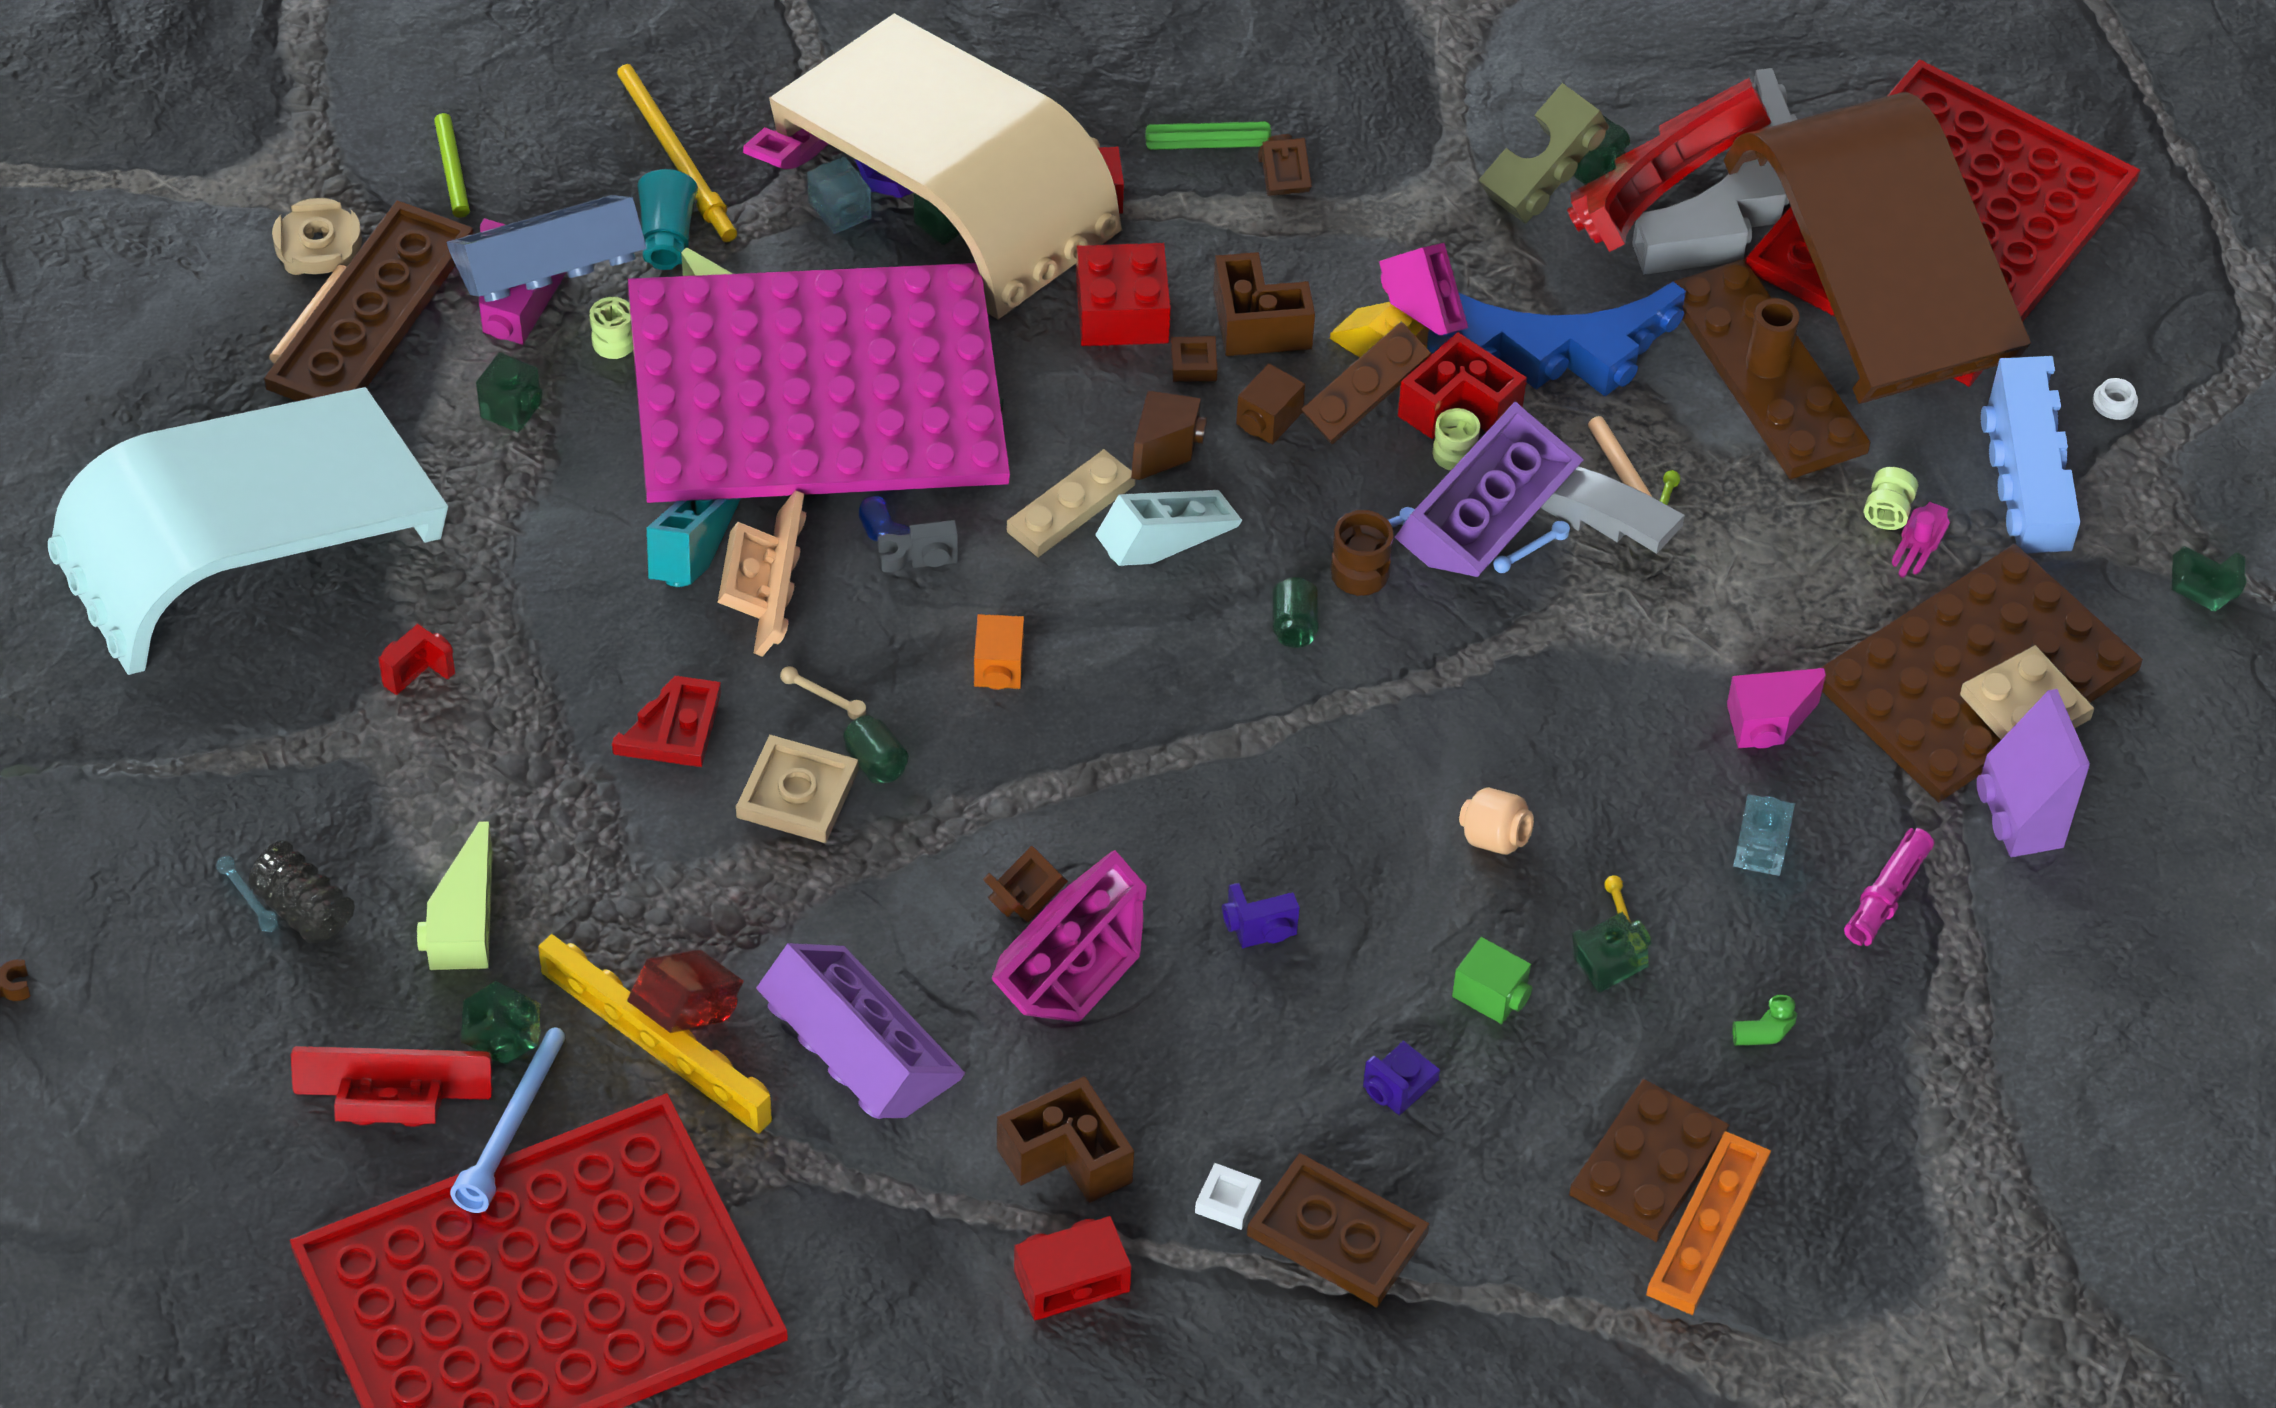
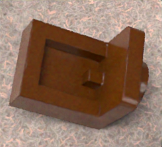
(1025, 885)

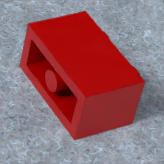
(1072, 1267)

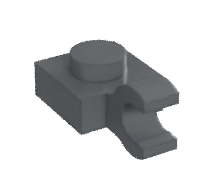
(925, 546)

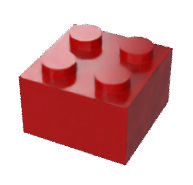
(1122, 294)

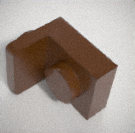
(1285, 165)

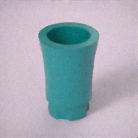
(666, 215)

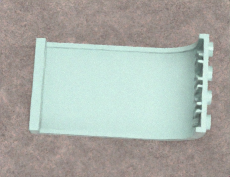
(229, 496)

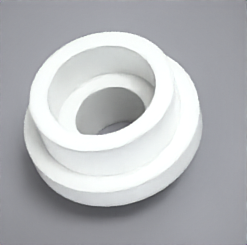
(2115, 399)

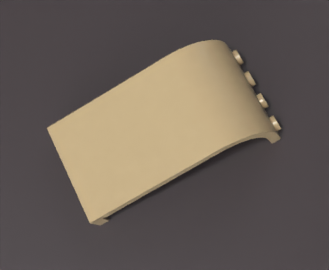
(971, 142)

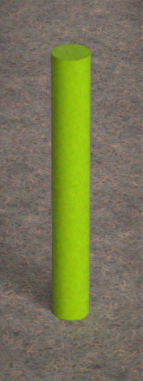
(452, 165)

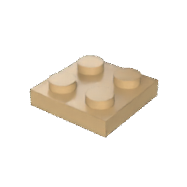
(2015, 686)
(797, 788)

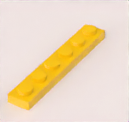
(679, 1051)

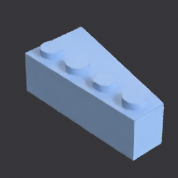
(2031, 456)

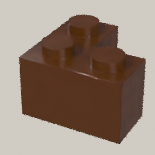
(1257, 315)
(1067, 1130)

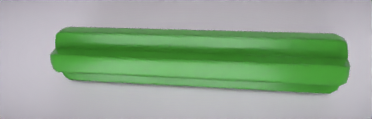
(1207, 135)

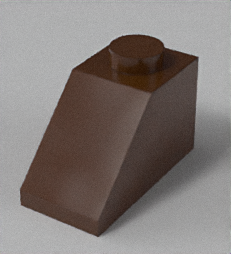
(1166, 433)

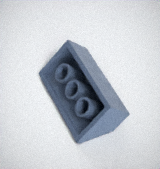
(547, 246)

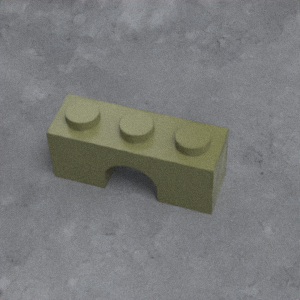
(1527, 183)

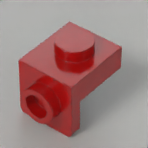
(412, 655)

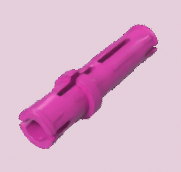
(1881, 899)

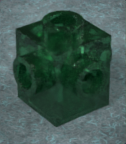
(501, 1022)

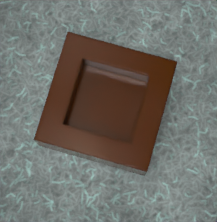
(1194, 359)

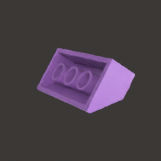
(1489, 495)
(857, 1029)

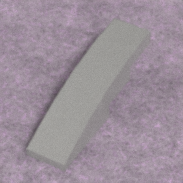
(1613, 509)

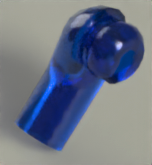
(877, 520)

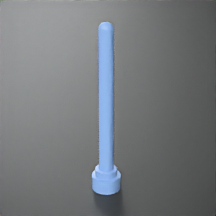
(476, 1186)

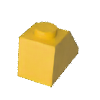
(1372, 323)

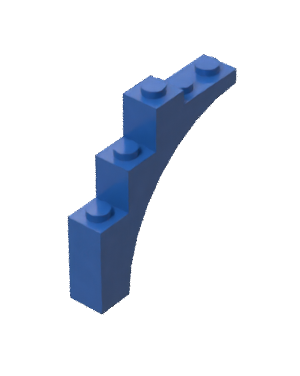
(1594, 346)

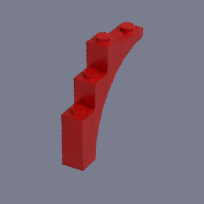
(1642, 175)

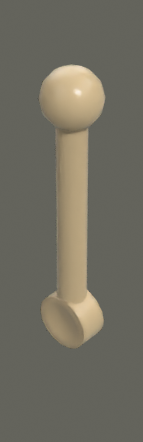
(854, 708)

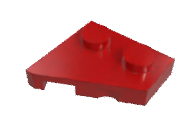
(674, 724)

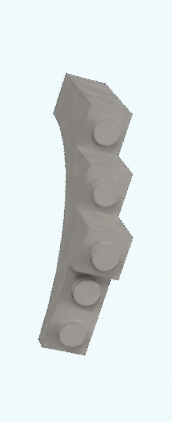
(1719, 220)

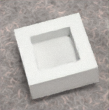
(1228, 1196)

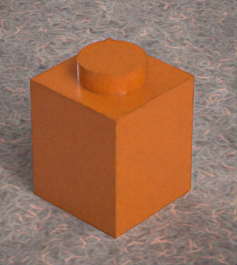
(998, 651)

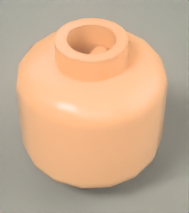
(1496, 821)

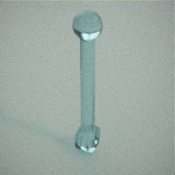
(266, 919)

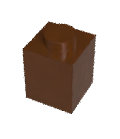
(1270, 404)

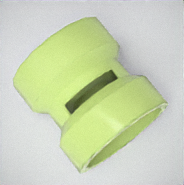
(611, 327)
(1455, 435)
(1891, 498)

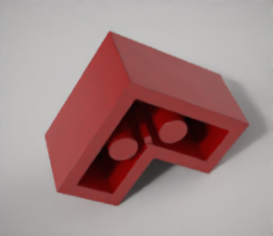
(1462, 378)

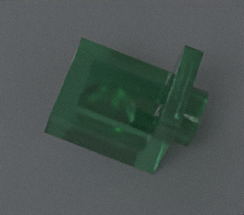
(2207, 580)

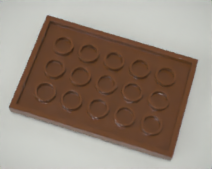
(1910, 673)

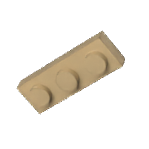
(1070, 503)

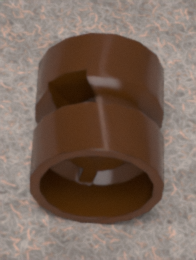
(1361, 552)

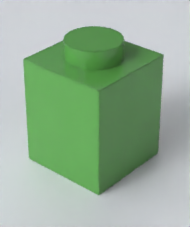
(1492, 981)

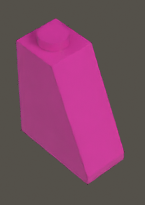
(517, 314)

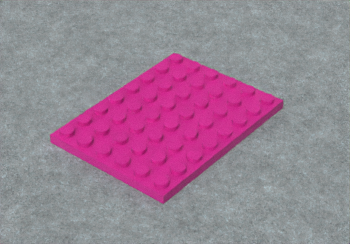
(816, 382)

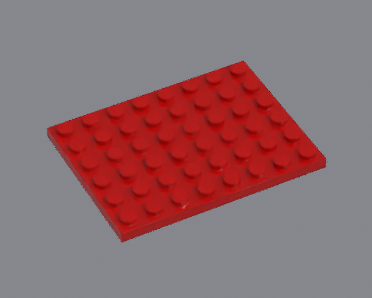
(2029, 181)
(574, 1289)

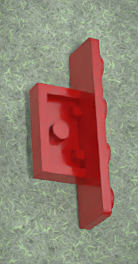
(390, 1083)

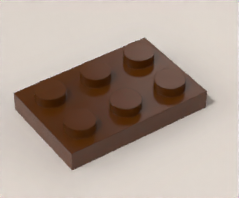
(1649, 1160)
(1338, 1229)

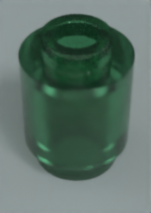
(1295, 612)
(876, 748)

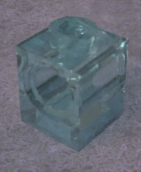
(839, 195)
(1761, 849)

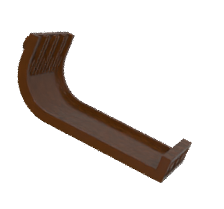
(1893, 242)

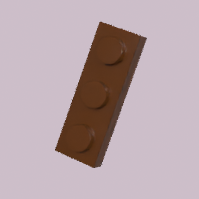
(1366, 383)

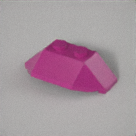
(1076, 944)

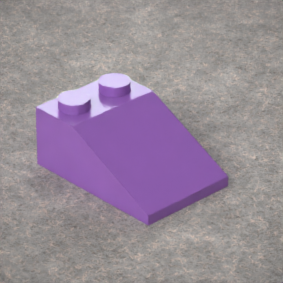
(2035, 779)

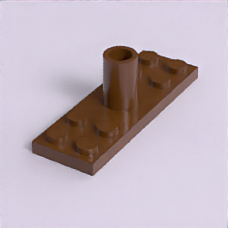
(1769, 369)

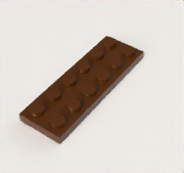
(369, 306)

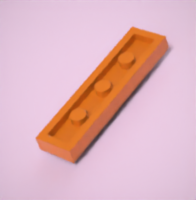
(1708, 1223)

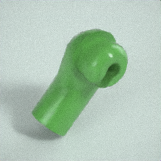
(1770, 1027)

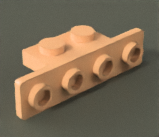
(760, 572)

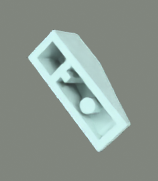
(1158, 525)

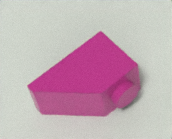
(1425, 288)
(1772, 705)

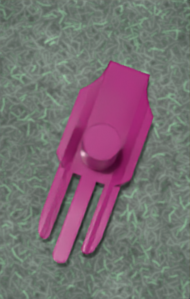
(1921, 535)

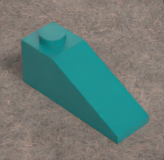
(686, 539)

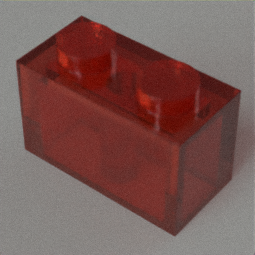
(685, 991)

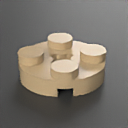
(295, 232)

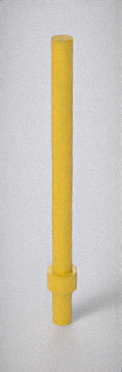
(708, 202)

